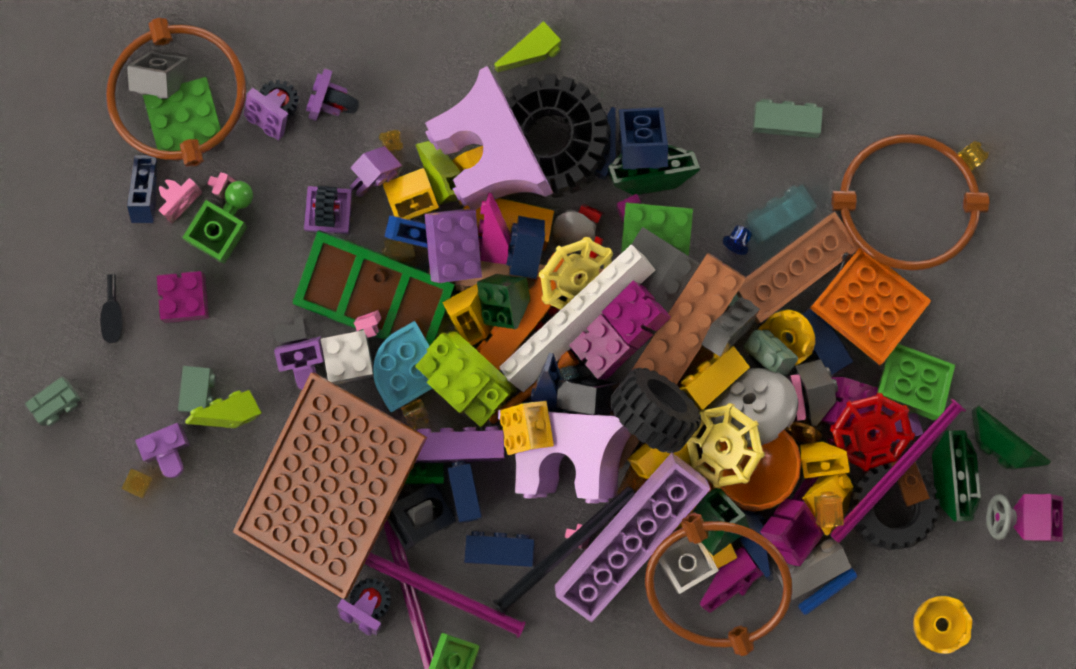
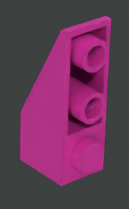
(495, 232)

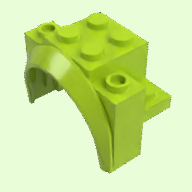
(465, 377)

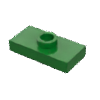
(426, 473)

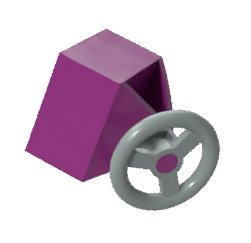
(1033, 517)

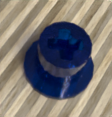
(738, 240)

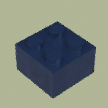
(526, 246)

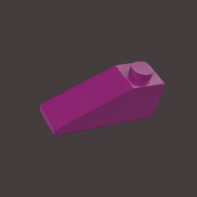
(731, 580)

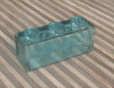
(779, 213)

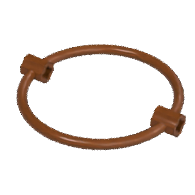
(161, 34)
(973, 202)
(696, 532)

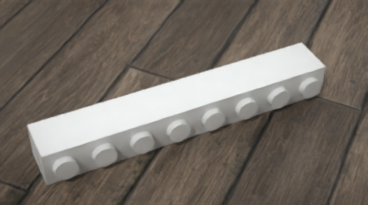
(561, 330)

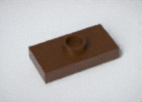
(912, 485)

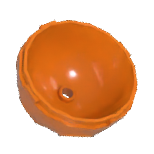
(772, 478)

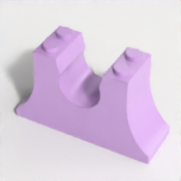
(507, 157)
(592, 445)

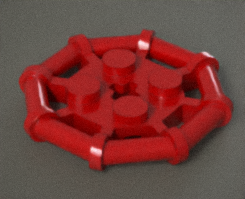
(871, 420)

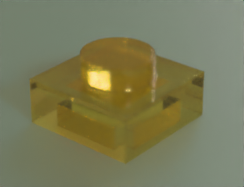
(137, 483)

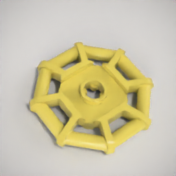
(572, 266)
(736, 445)

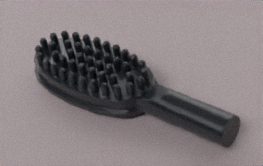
(111, 313)

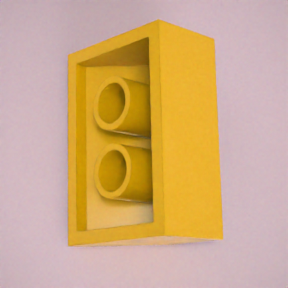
(714, 377)

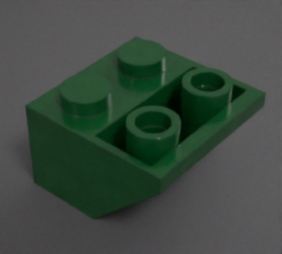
(503, 300)
(719, 507)

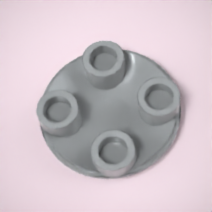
(572, 227)

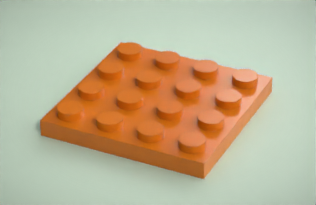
(870, 305)

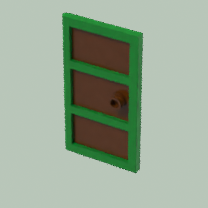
(351, 281)

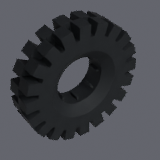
(588, 132)

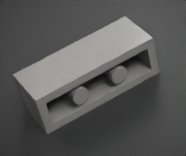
(821, 565)

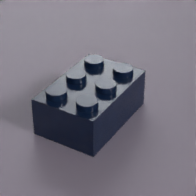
(643, 138)

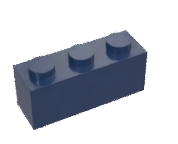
(827, 344)
(499, 549)

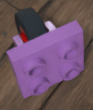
(330, 98)

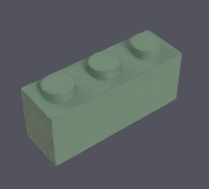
(787, 119)

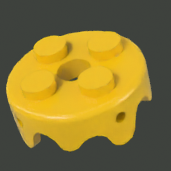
(798, 327)
(958, 629)

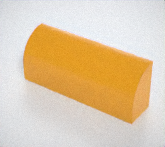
(511, 210)

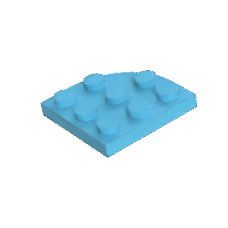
(395, 368)

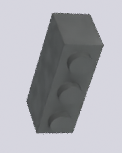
(730, 326)

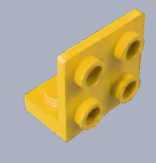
(526, 427)

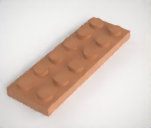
(797, 266)

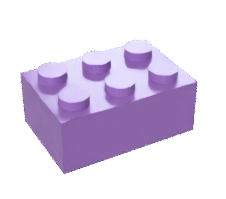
(453, 245)

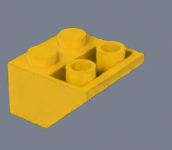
(411, 195)
(466, 315)

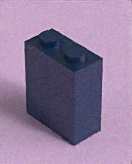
(464, 492)

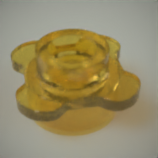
(391, 135)

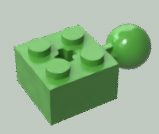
(210, 217)

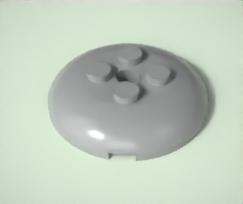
(773, 404)

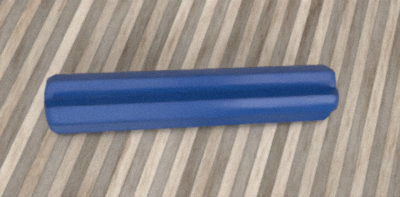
(827, 591)

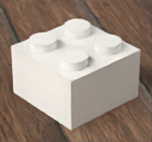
(347, 357)
(687, 564)

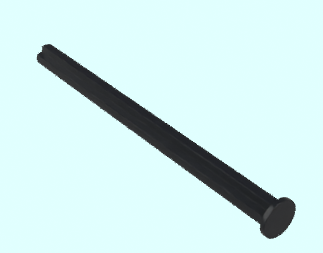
(564, 550)

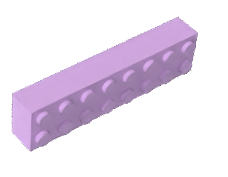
(631, 537)

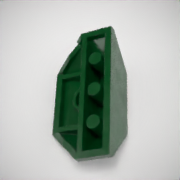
(641, 181)
(1003, 443)
(956, 475)

